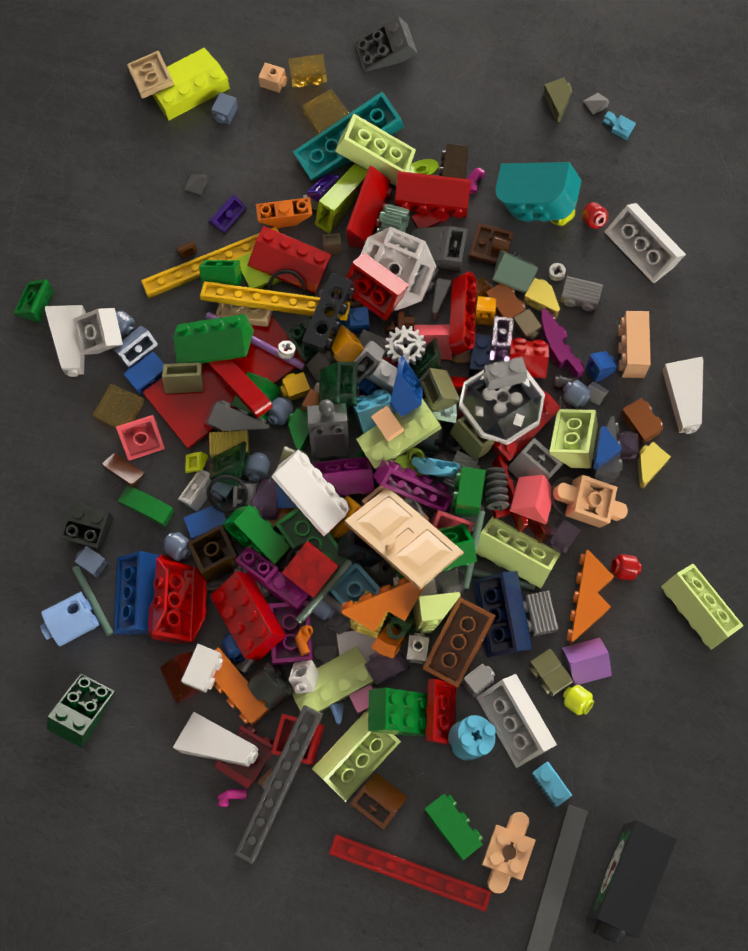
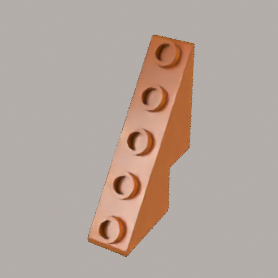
(589, 603)
(372, 608)

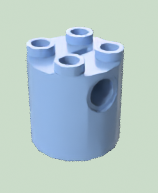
(68, 619)

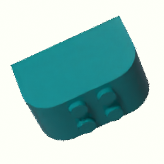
(538, 190)

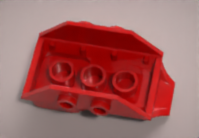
(177, 602)

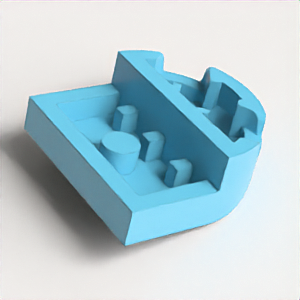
(436, 467)

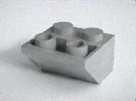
(534, 461)

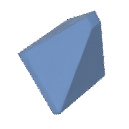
(337, 710)

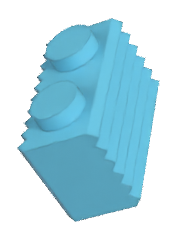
(551, 784)

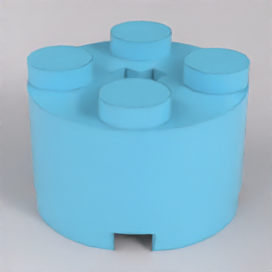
(472, 737)

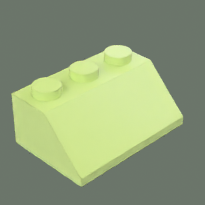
(574, 437)

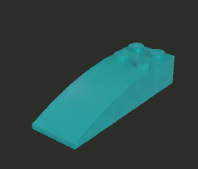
(319, 153)

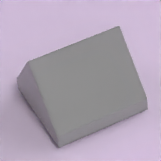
(597, 393)

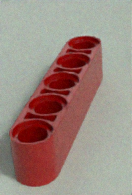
(463, 313)
(242, 386)

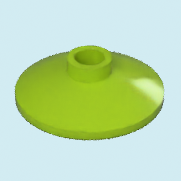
(424, 166)

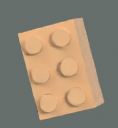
(634, 344)

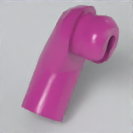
(476, 174)
(230, 794)

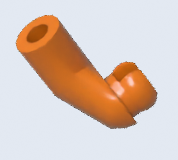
(302, 638)

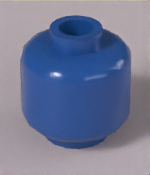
(231, 649)

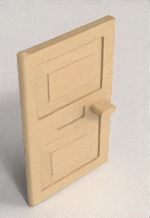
(403, 538)

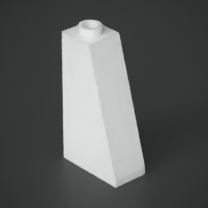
(65, 337)
(685, 390)
(213, 742)

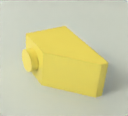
(541, 296)
(650, 462)

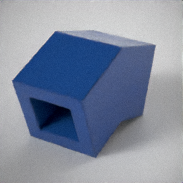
(366, 387)

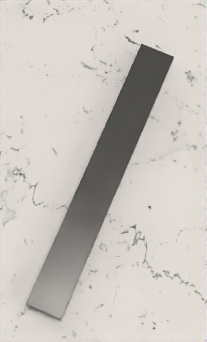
(278, 784)
(557, 879)

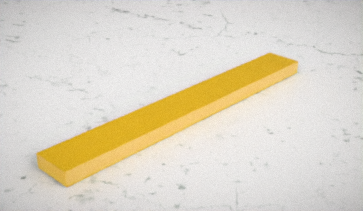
(190, 270)
(263, 299)

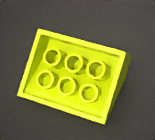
(195, 82)

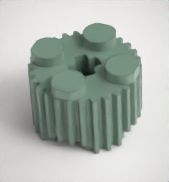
(394, 217)

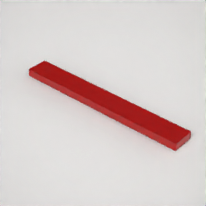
(410, 872)

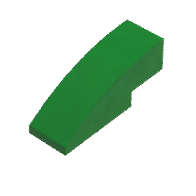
(146, 506)

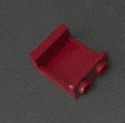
(247, 775)

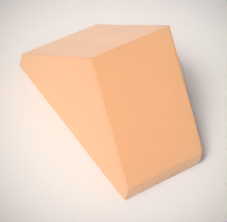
(387, 423)

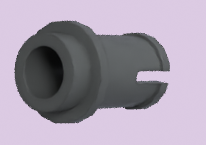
(561, 381)

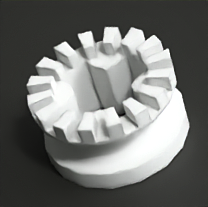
(559, 276)
(283, 354)

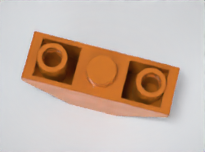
(284, 213)

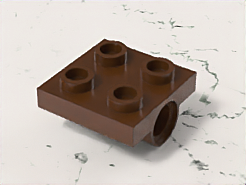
(489, 242)

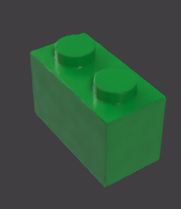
(221, 272)

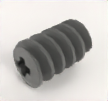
(494, 489)

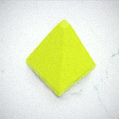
(195, 462)

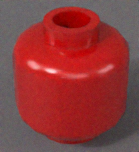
(594, 215)
(626, 567)

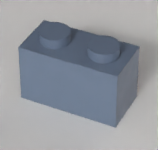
(135, 346)

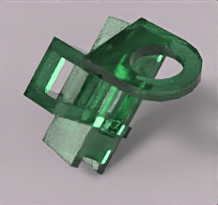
(405, 626)

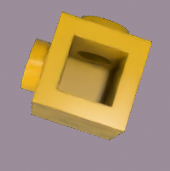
(294, 386)

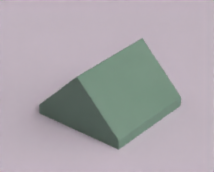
(514, 271)

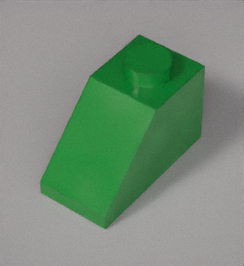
(299, 428)

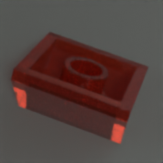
(173, 673)

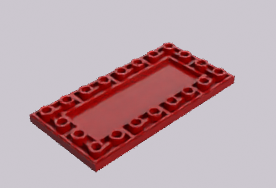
(187, 411)

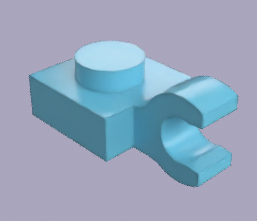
(621, 126)

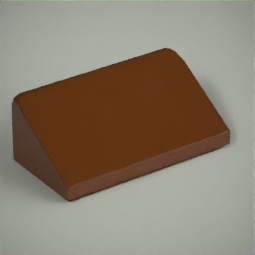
(123, 470)

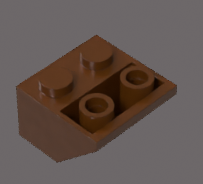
(379, 801)

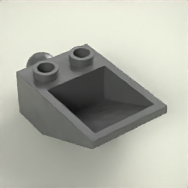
(328, 430)

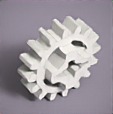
(397, 346)

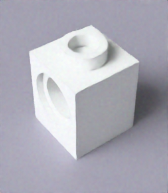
(304, 677)

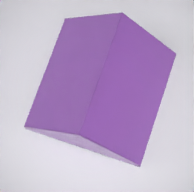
(587, 661)

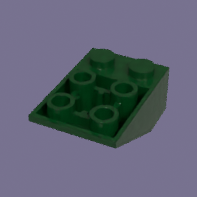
(79, 710)

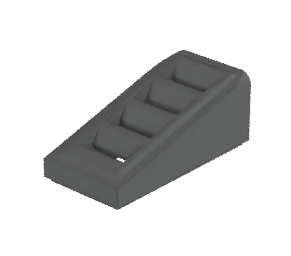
(441, 292)

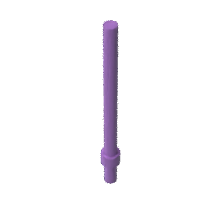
(267, 347)

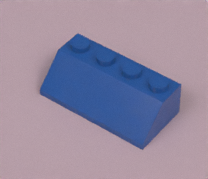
(134, 592)

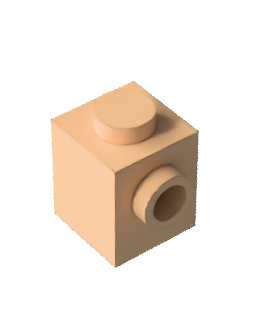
(272, 77)

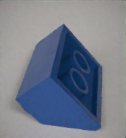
(406, 390)

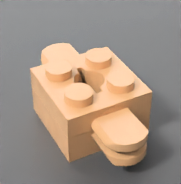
(592, 493)
(508, 852)

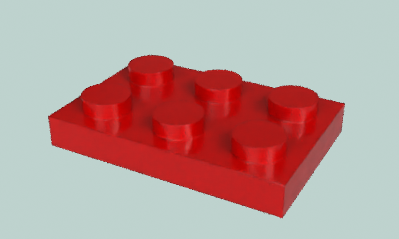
(440, 711)

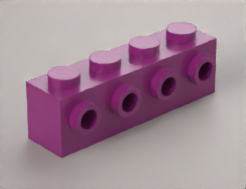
(413, 486)

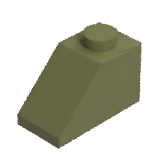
(557, 96)

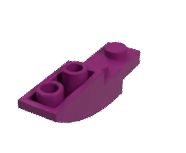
(558, 350)
(271, 579)

